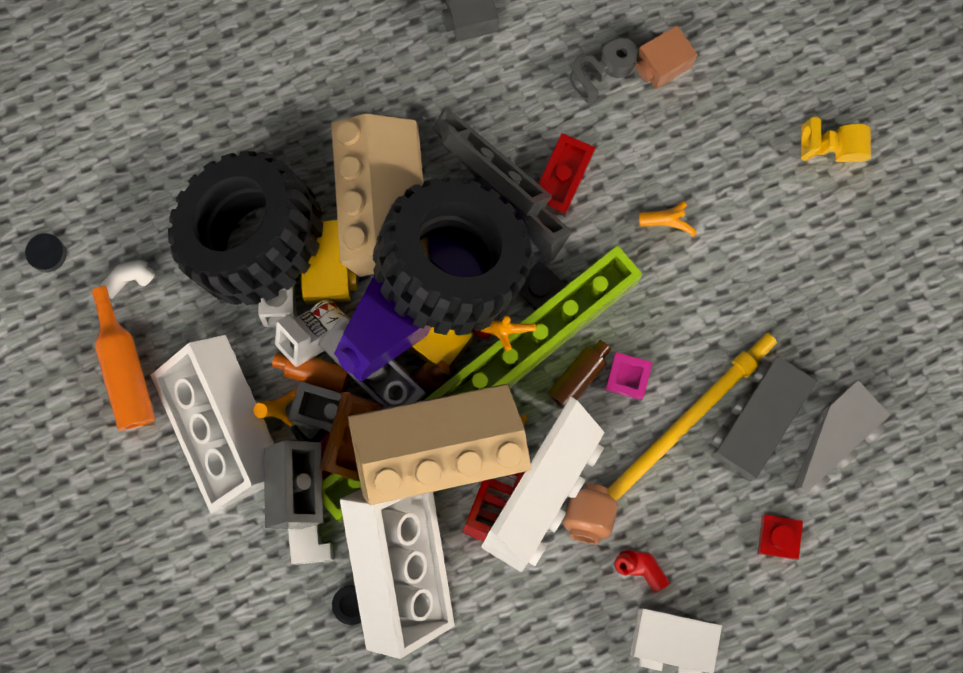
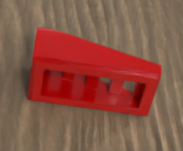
(480, 530)

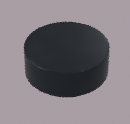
(45, 252)
(346, 605)

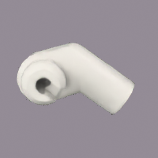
(126, 272)

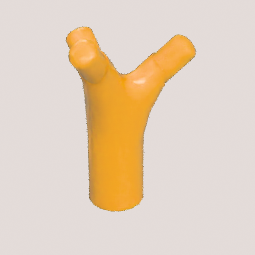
(668, 218)
(504, 328)
(275, 408)

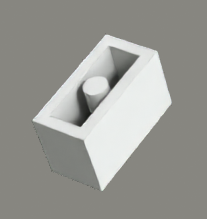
(675, 642)

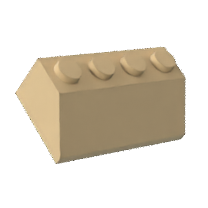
(372, 168)
(438, 444)

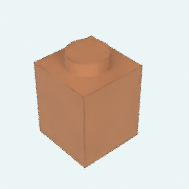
(665, 57)

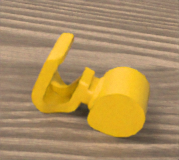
(848, 142)

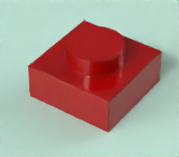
(780, 537)

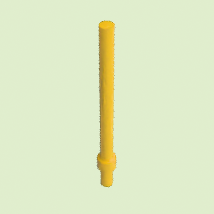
(742, 367)

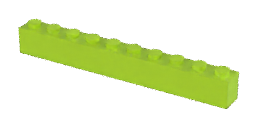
(555, 323)

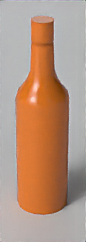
(121, 368)

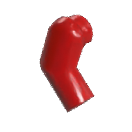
(641, 564)

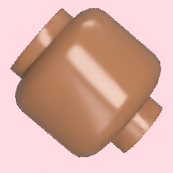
(590, 514)

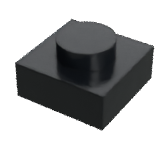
(540, 286)

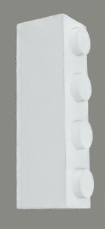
(214, 420)
(542, 491)
(398, 572)

